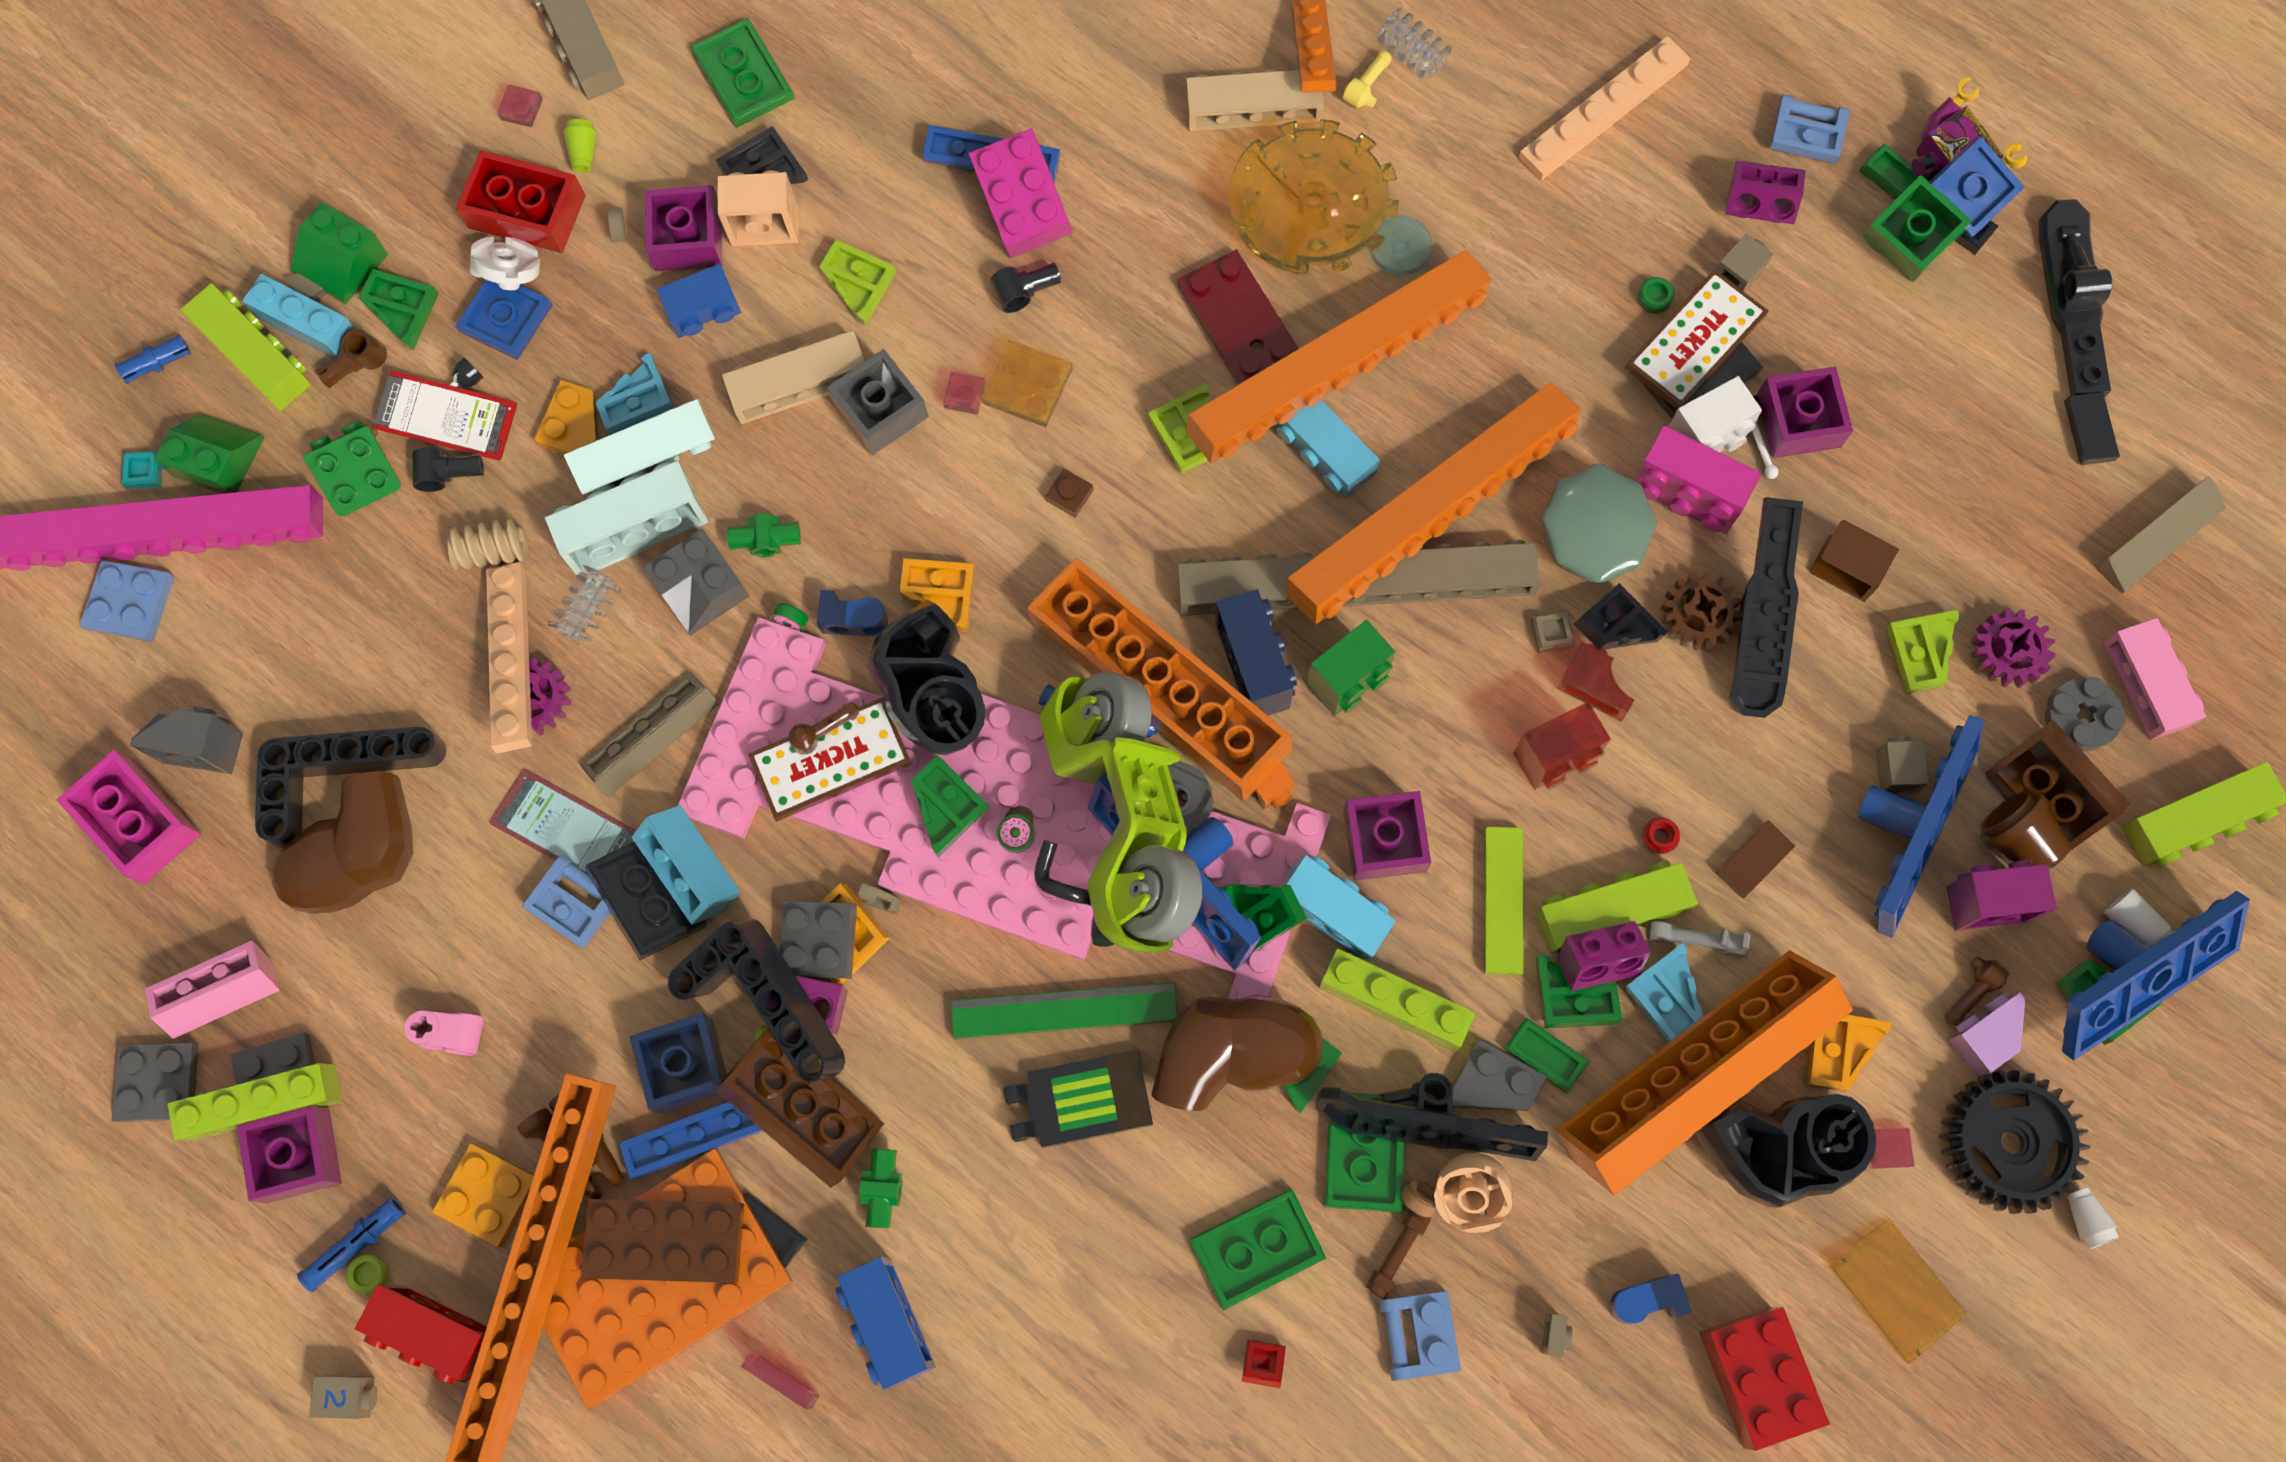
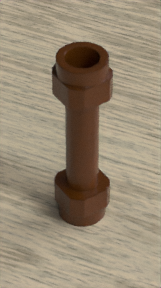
(1381, 1282)

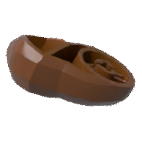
(349, 855)
(1236, 1042)

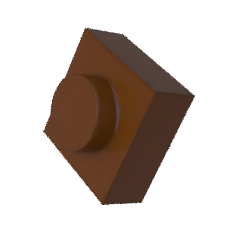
(1069, 493)

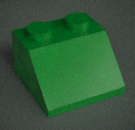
(336, 252)
(209, 453)

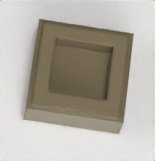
(1553, 631)

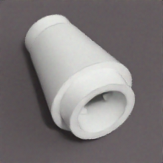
(2091, 1219)

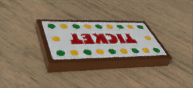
(1696, 339)
(841, 762)

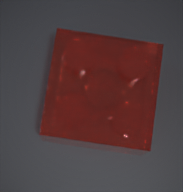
(1562, 746)

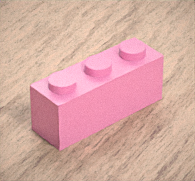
(2154, 679)
(211, 989)

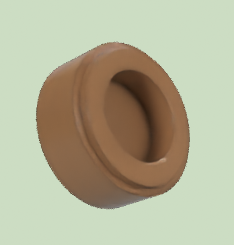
(1419, 1198)

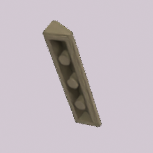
(2163, 535)
(649, 734)

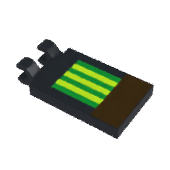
(1082, 1100)

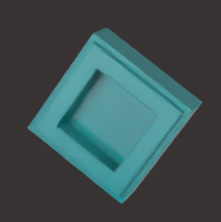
(141, 470)

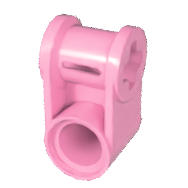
(450, 1032)

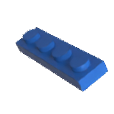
(953, 147)
(685, 1139)

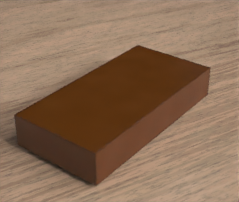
(1755, 859)

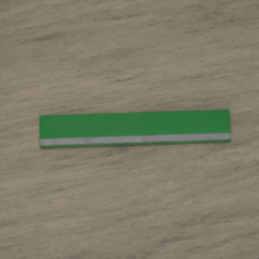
(1063, 1011)

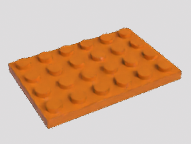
(626, 1328)

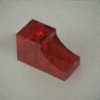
(1591, 680)

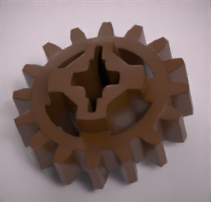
(1709, 598)

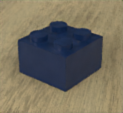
(679, 1062)

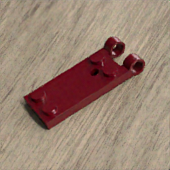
(1236, 315)

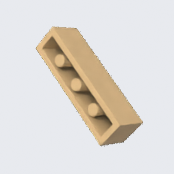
(1250, 100)
(791, 377)

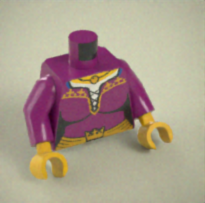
(1950, 131)

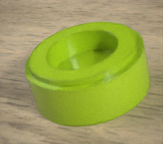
(366, 1273)

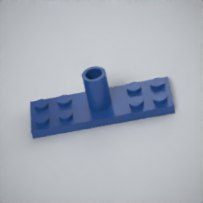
(1919, 822)
(1217, 919)
(2148, 974)

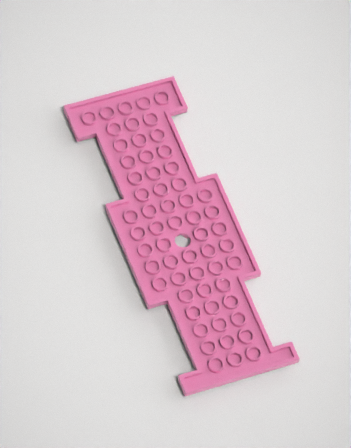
(1006, 768)

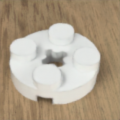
(505, 262)

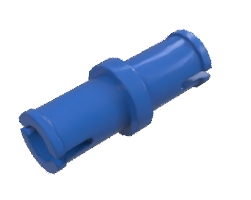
(153, 359)

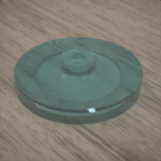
(1405, 246)

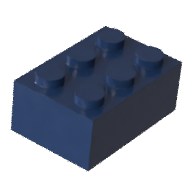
(1255, 651)

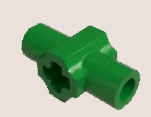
(764, 535)
(880, 1188)

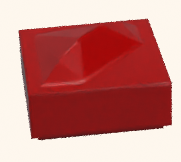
(1263, 1363)

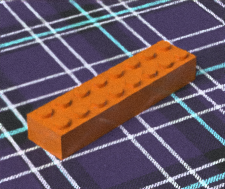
(1186, 696)
(1703, 1071)

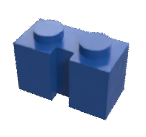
(699, 300)

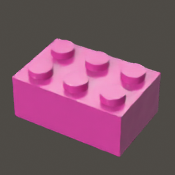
(1021, 193)
(1696, 480)
(128, 817)

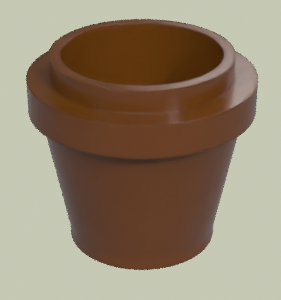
(2025, 830)

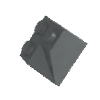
(878, 401)
(696, 581)
(191, 740)

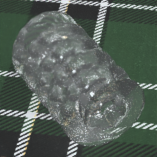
(1411, 45)
(583, 605)

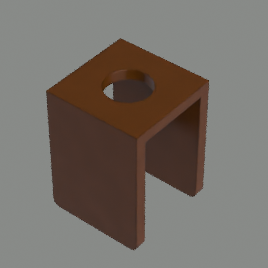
(1854, 560)

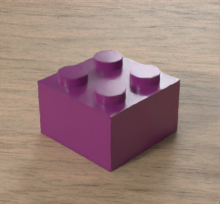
(683, 228)
(1804, 412)
(1387, 835)
(2001, 896)
(289, 1154)

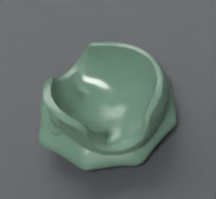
(1598, 523)

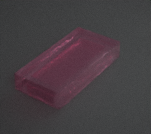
(780, 1380)

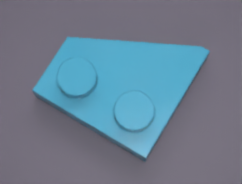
(1668, 994)

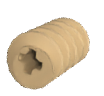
(487, 545)

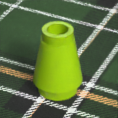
(580, 143)

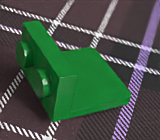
(352, 468)

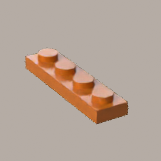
(1313, 46)

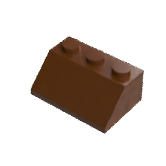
(2055, 766)

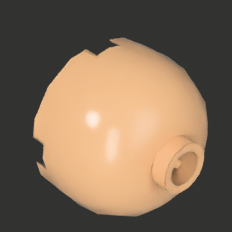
(1473, 1192)

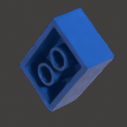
(884, 1323)

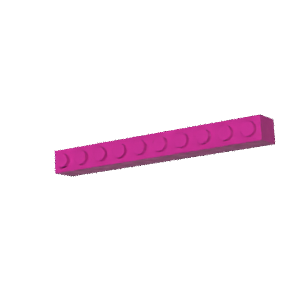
(160, 527)

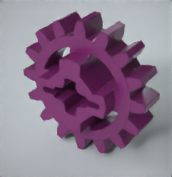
(2029, 652)
(546, 708)

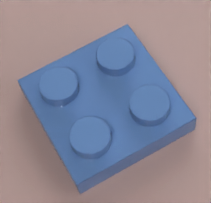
(127, 601)

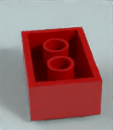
(521, 201)
(422, 1331)
(1764, 1378)

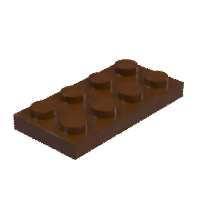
(662, 1240)

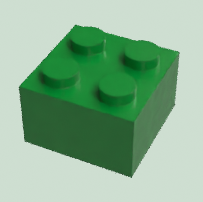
(1917, 228)
(1351, 668)

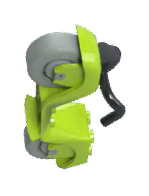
(1144, 882)

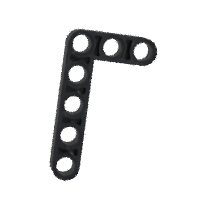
(331, 762)
(741, 950)

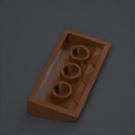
(809, 1119)

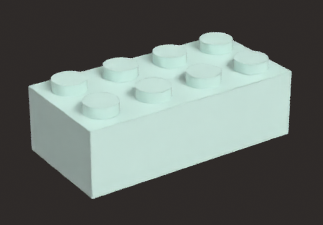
(640, 446)
(626, 518)

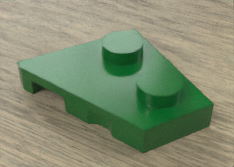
(399, 304)
(946, 804)
(1269, 906)
(1577, 1008)

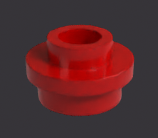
(1668, 827)

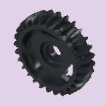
(2036, 1126)

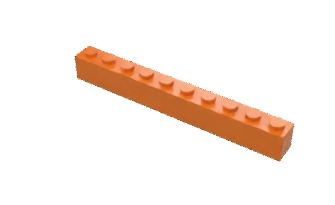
(1337, 357)
(1432, 504)
(531, 1271)

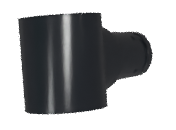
(1016, 288)
(434, 468)

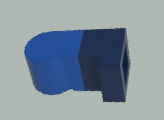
(850, 617)
(1637, 1301)

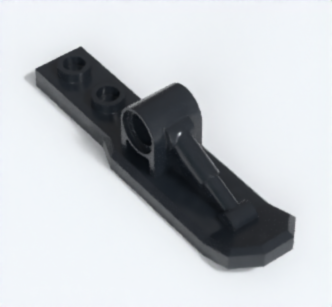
(2075, 294)
(1768, 613)
(1416, 1119)

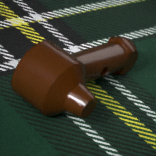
(805, 738)
(1988, 977)

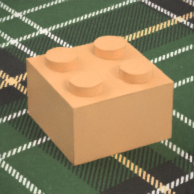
(758, 208)

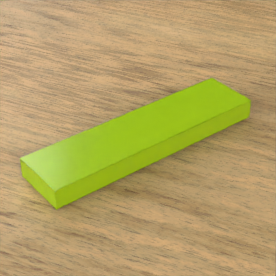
(1503, 901)

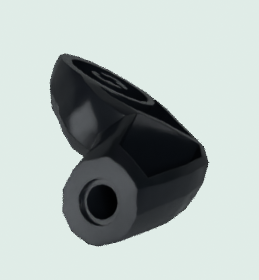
(923, 685)
(1792, 1153)

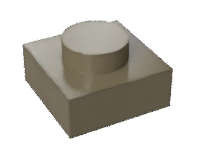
(1556, 1335)

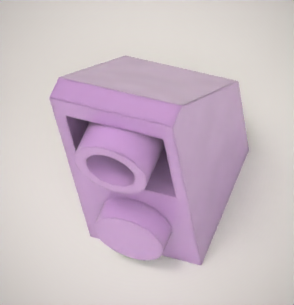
(1994, 1036)

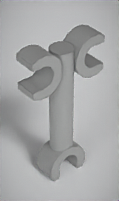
(1725, 942)

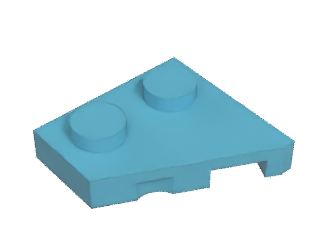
(634, 398)

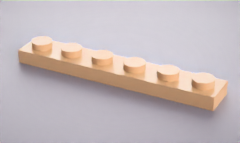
(1604, 108)
(508, 658)

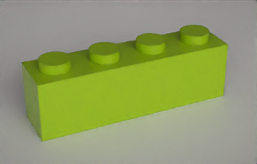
(246, 347)
(2205, 814)
(1631, 898)
(1397, 1001)
(254, 1100)

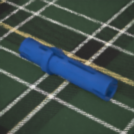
(318, 1272)

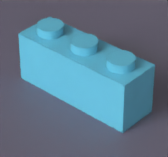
(297, 315)
(1330, 447)
(686, 864)
(1338, 908)

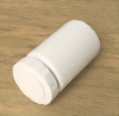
(2138, 918)

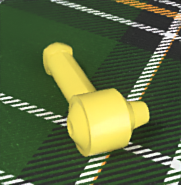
(1359, 90)

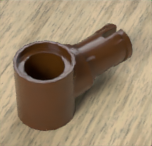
(352, 357)

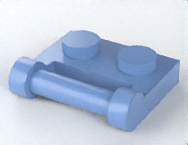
(1806, 136)
(563, 910)
(1432, 1334)

